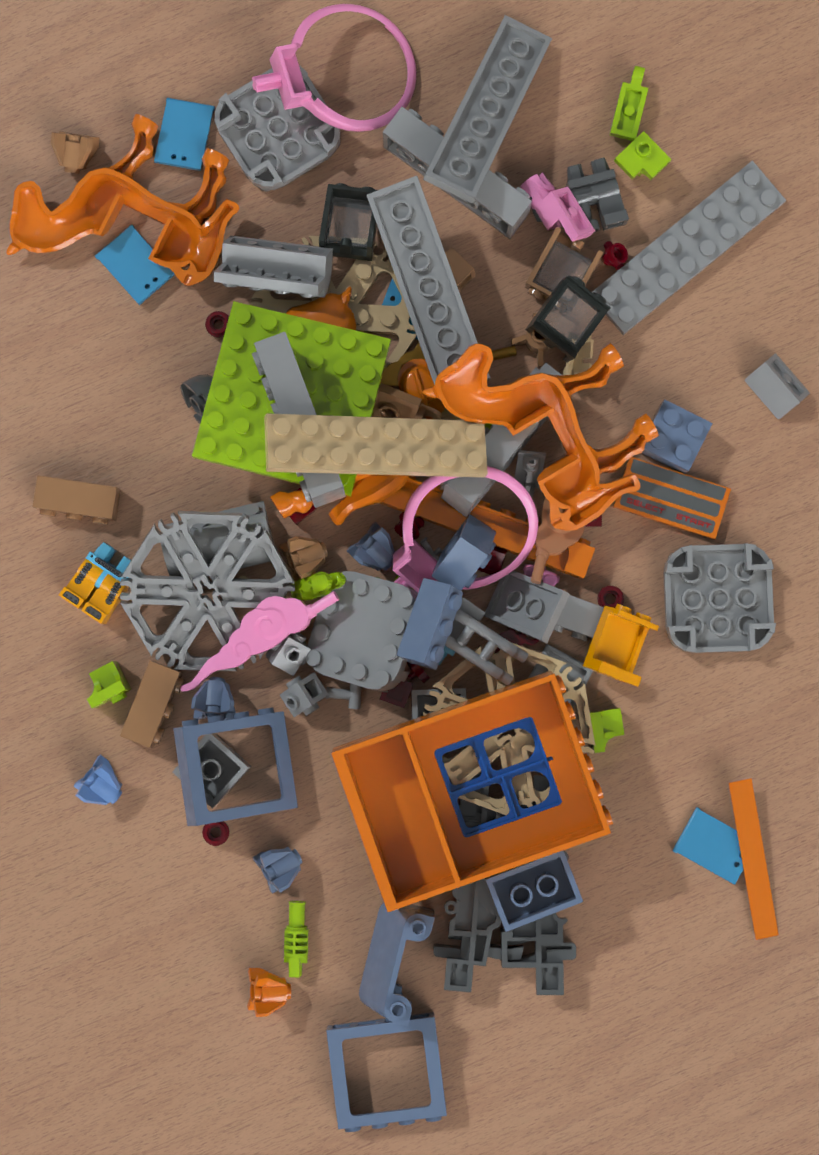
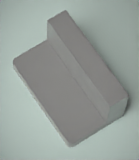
(777, 386)

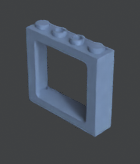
(191, 771)
(338, 1033)

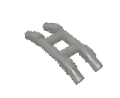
(494, 641)

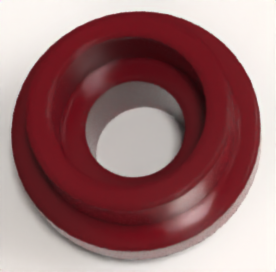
(210, 321)
(618, 594)
(216, 841)

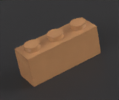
(76, 499)
(152, 704)

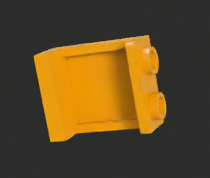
(618, 643)

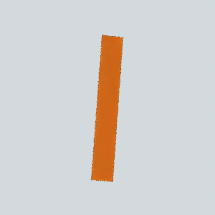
(753, 859)

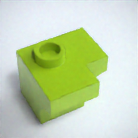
(642, 157)
(108, 685)
(605, 726)

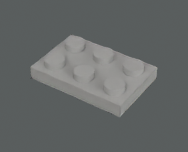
(526, 605)

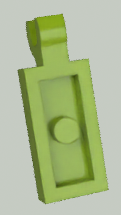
(629, 107)

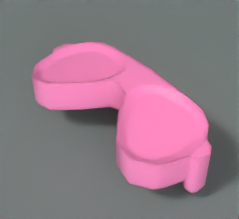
(548, 577)

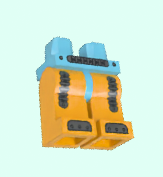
(98, 574)

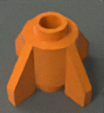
(267, 992)

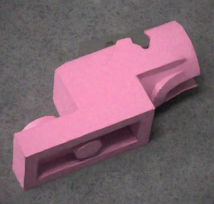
(557, 207)

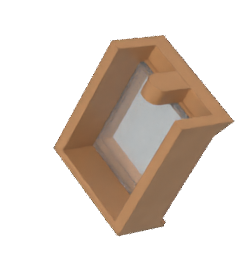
(559, 260)

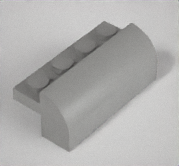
(275, 266)
(211, 536)

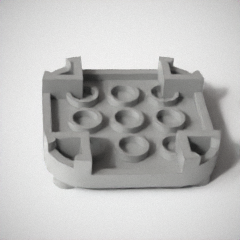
(273, 142)
(719, 598)
(362, 633)

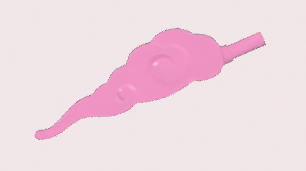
(261, 631)

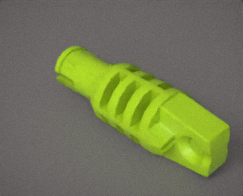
(296, 939)

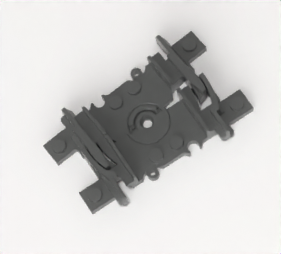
(478, 916)

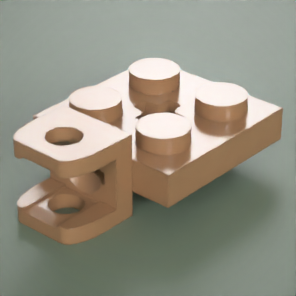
(402, 405)

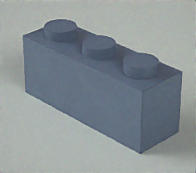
(430, 623)

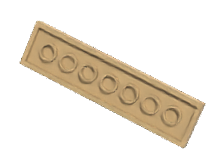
(374, 446)

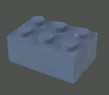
(534, 890)

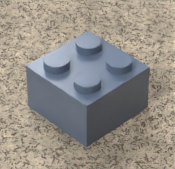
(679, 437)
(465, 554)

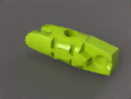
(317, 585)

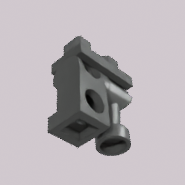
(598, 190)

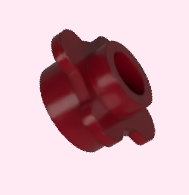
(614, 255)
(417, 524)

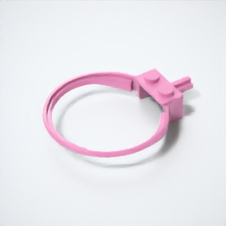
(290, 83)
(415, 563)

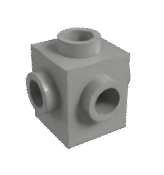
(289, 653)
(303, 695)

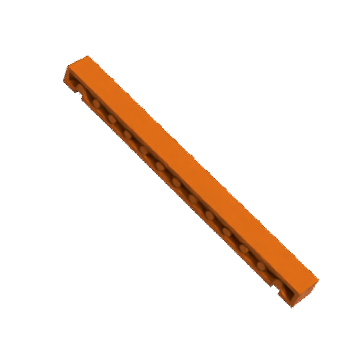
(510, 531)

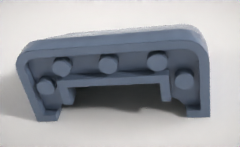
(378, 983)

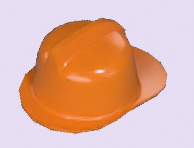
(415, 378)

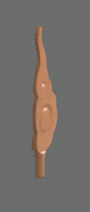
(551, 540)

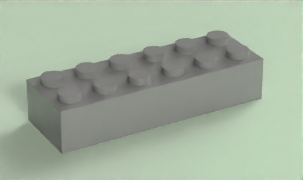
(417, 145)
(287, 387)
(501, 450)

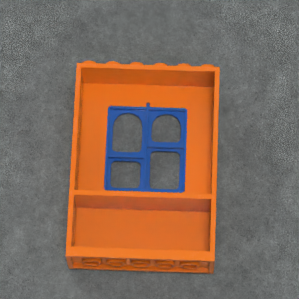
(412, 810)

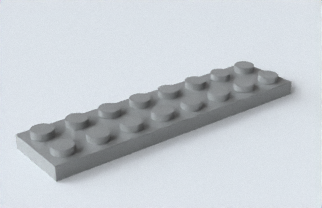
(487, 109)
(689, 246)
(423, 273)

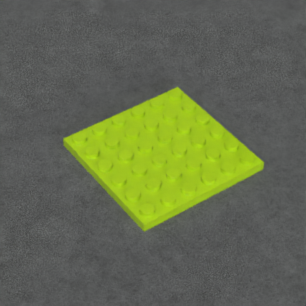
(337, 366)

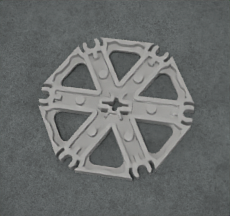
(194, 568)

